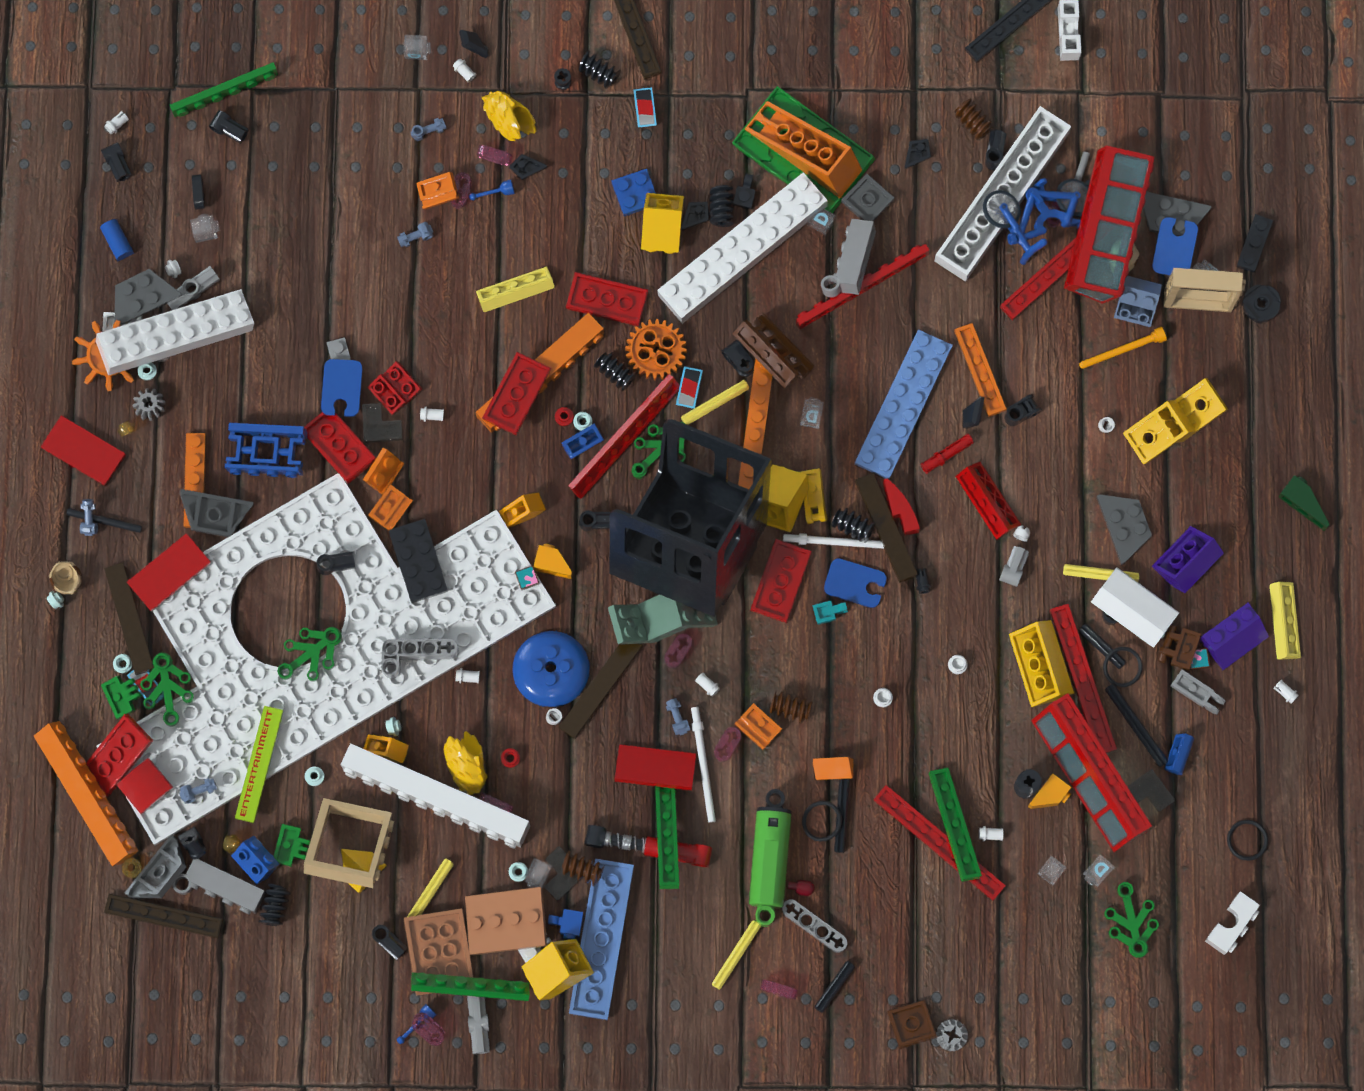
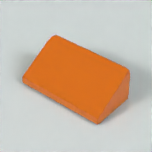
(833, 768)

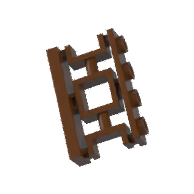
(773, 350)

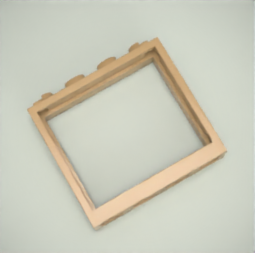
(1206, 280)
(341, 873)

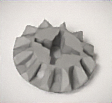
(943, 1038)

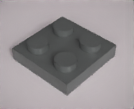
(867, 199)

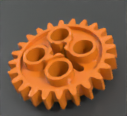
(650, 365)

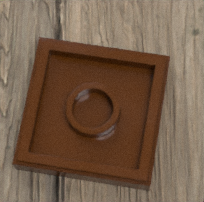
(911, 1024)

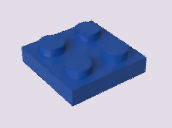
(632, 191)

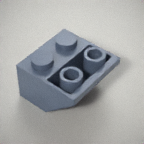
(1138, 301)

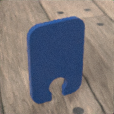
(1174, 250)
(341, 381)
(849, 582)

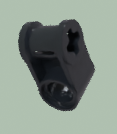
(736, 356)
(1025, 408)
(193, 843)

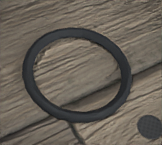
(1139, 667)
(838, 825)
(1245, 857)

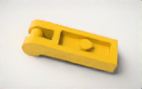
(814, 497)

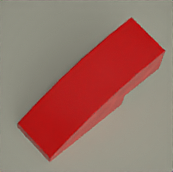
(900, 508)

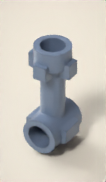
(418, 132)
(424, 231)
(88, 527)
(680, 726)
(188, 793)

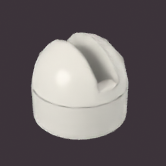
(1109, 426)
(1022, 534)
(556, 714)

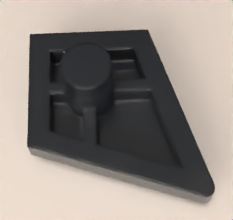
(472, 42)
(917, 152)
(526, 166)
(695, 214)
(972, 413)

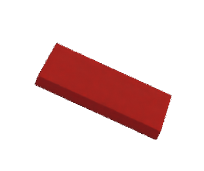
(607, 299)
(516, 393)
(339, 446)
(83, 450)
(168, 572)
(781, 581)
(118, 753)
(655, 767)

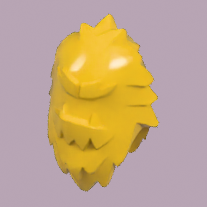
(508, 115)
(466, 763)

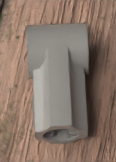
(1013, 570)

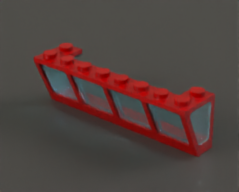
(1109, 224)
(1091, 773)

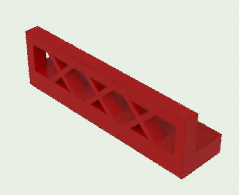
(986, 501)

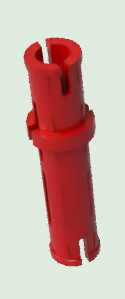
(944, 455)

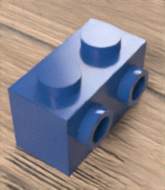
(255, 859)

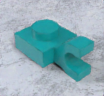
(826, 612)

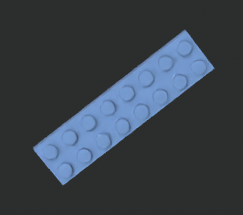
(903, 404)
(602, 939)

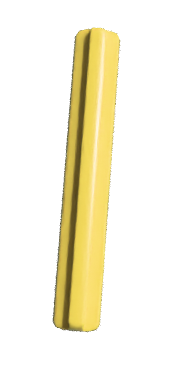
(715, 402)
(1092, 572)
(431, 888)
(736, 955)

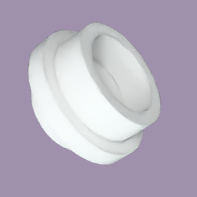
(172, 268)
(957, 664)
(882, 697)

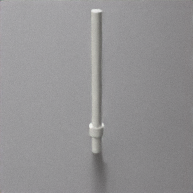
(802, 539)
(697, 727)

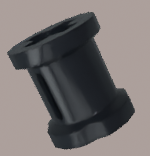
(563, 85)

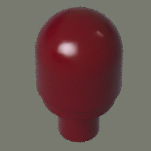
(802, 887)

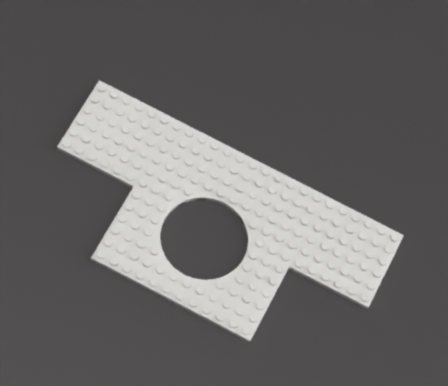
(233, 687)

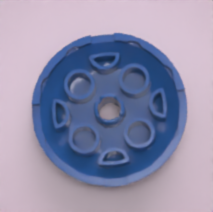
(555, 687)

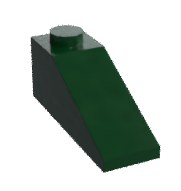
(1302, 499)

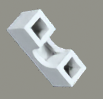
(1068, 30)
(1224, 938)

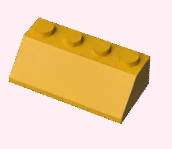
(1041, 663)

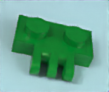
(120, 695)
(290, 845)

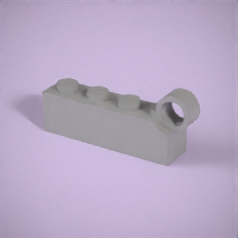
(853, 260)
(223, 885)

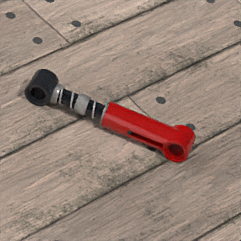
(694, 854)

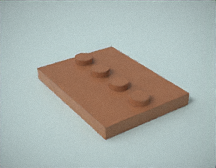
(506, 921)
(438, 944)

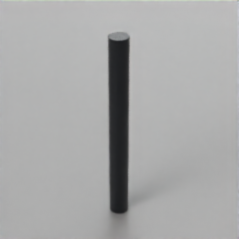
(105, 520)

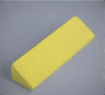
(515, 289)
(1285, 620)

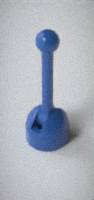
(506, 188)
(425, 1009)

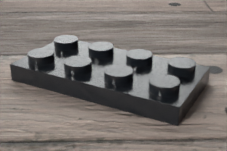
(418, 561)

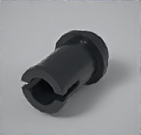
(922, 581)

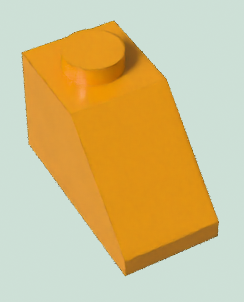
(522, 509)
(551, 562)
(387, 748)
(1051, 793)

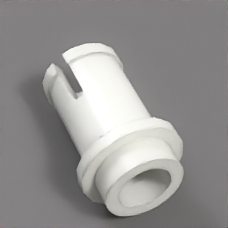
(464, 70)
(113, 125)
(431, 414)
(467, 676)
(707, 684)
(1286, 691)
(991, 833)

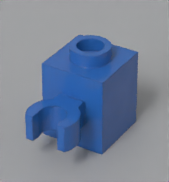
(570, 923)

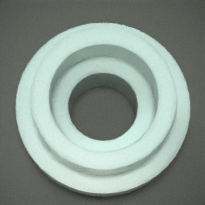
(147, 376)
(582, 415)
(55, 600)
(118, 659)
(393, 726)
(314, 782)
(518, 865)

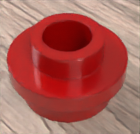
(564, 422)
(506, 753)

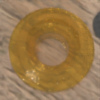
(126, 428)
(231, 843)
(131, 874)

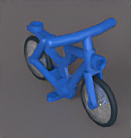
(1004, 211)

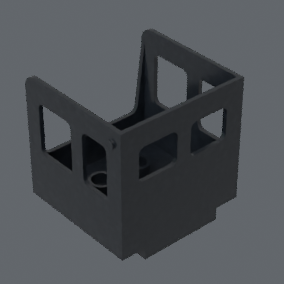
(692, 525)

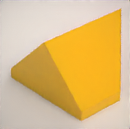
(360, 861)

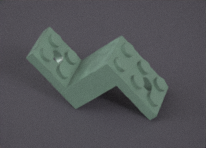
(655, 620)

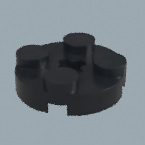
(1261, 293)

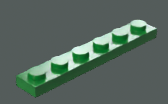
(224, 89)
(955, 824)
(667, 838)
(470, 986)

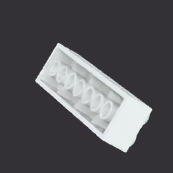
(174, 332)

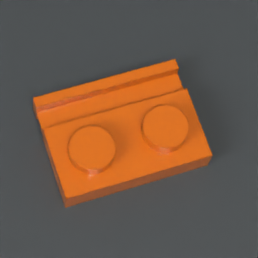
(437, 190)
(383, 471)
(390, 507)
(758, 726)

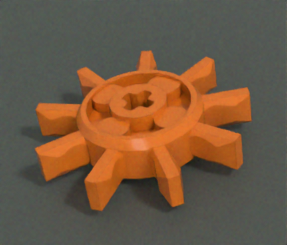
(95, 360)

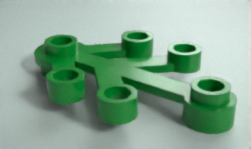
(655, 454)
(312, 652)
(166, 686)
(1132, 923)

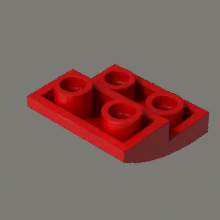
(395, 388)
(144, 785)

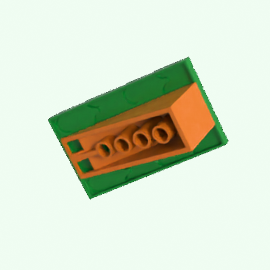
(795, 140)

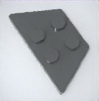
(1160, 207)
(141, 295)
(213, 513)
(1125, 524)
(159, 872)

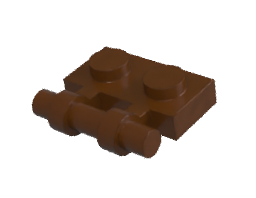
(1185, 648)

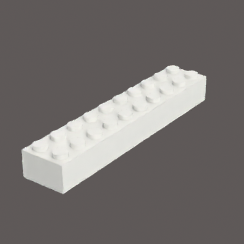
(1014, 175)
(742, 248)
(435, 795)

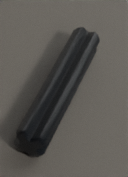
(1101, 645)
(834, 986)

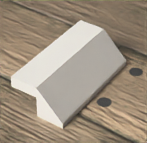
(1135, 607)

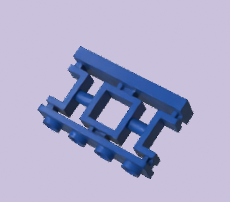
(265, 434)

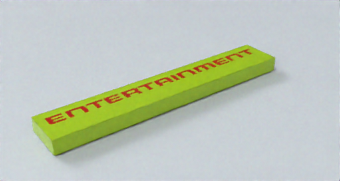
(259, 764)

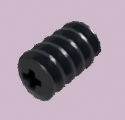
(598, 71)
(720, 204)
(615, 370)
(853, 525)
(1031, 777)
(274, 906)

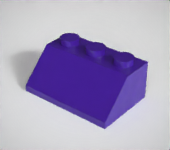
(1188, 559)
(1234, 636)

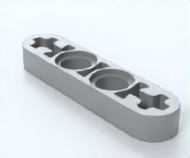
(812, 928)

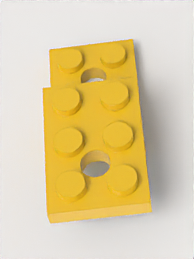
(1175, 421)

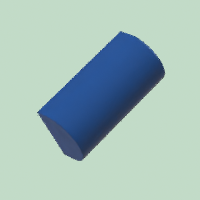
(116, 239)
(582, 441)
(1179, 753)

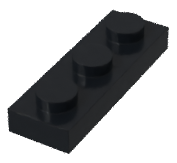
(1254, 243)

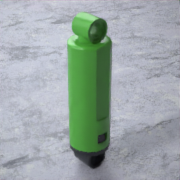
(770, 857)

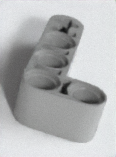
(419, 654)

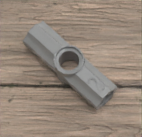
(202, 282)
(478, 1025)

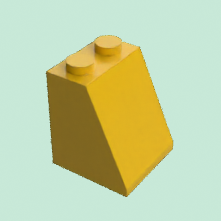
(662, 223)
(785, 497)
(557, 968)

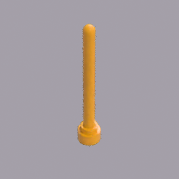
(1157, 335)

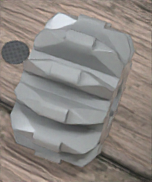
(150, 411)

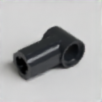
(223, 124)
(995, 148)
(115, 158)
(601, 520)
(338, 562)
(390, 942)

